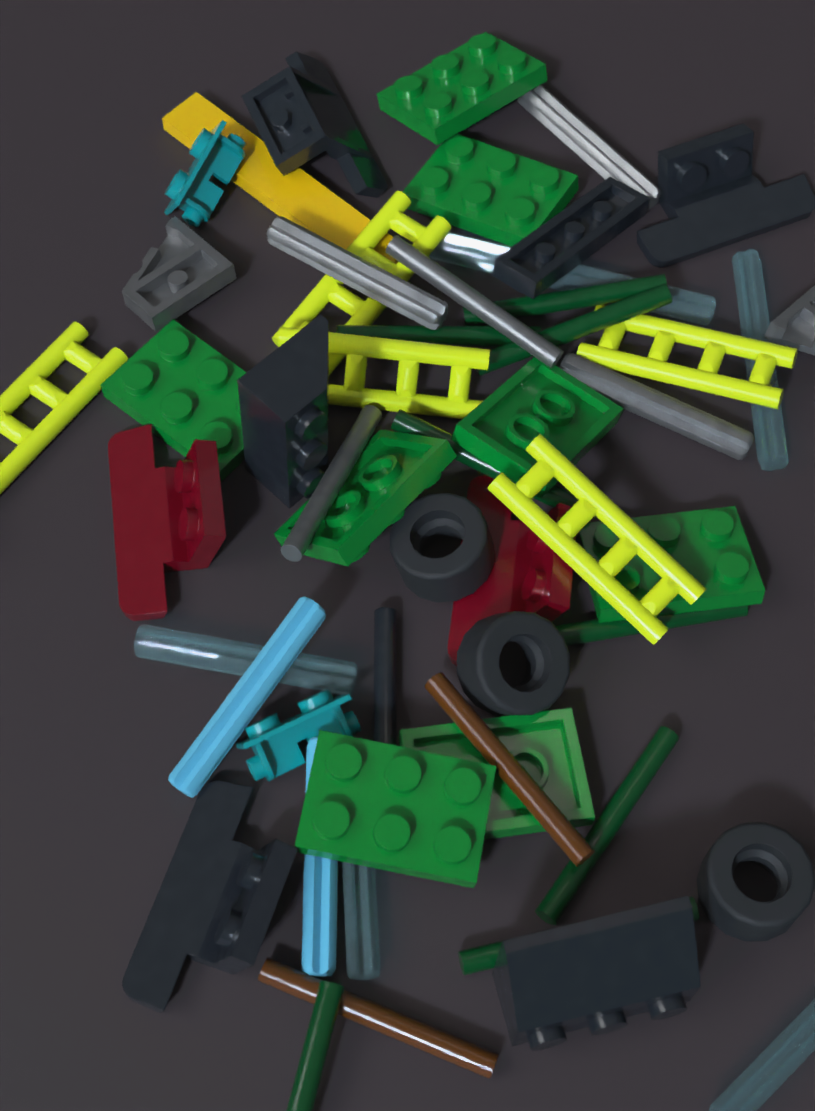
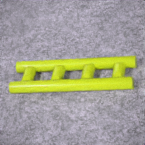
(367, 311)
(410, 356)
(703, 378)
(64, 405)
(600, 573)

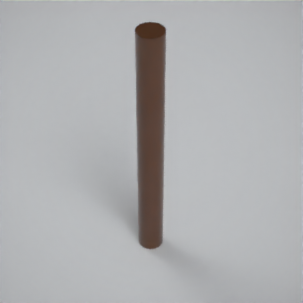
(509, 769)
(384, 1020)

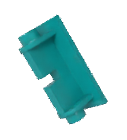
(213, 157)
(276, 741)

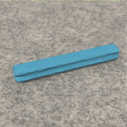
(247, 697)
(319, 905)

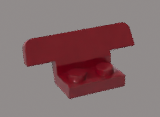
(161, 517)
(524, 572)

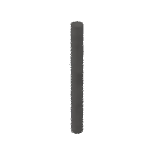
(474, 301)
(331, 484)

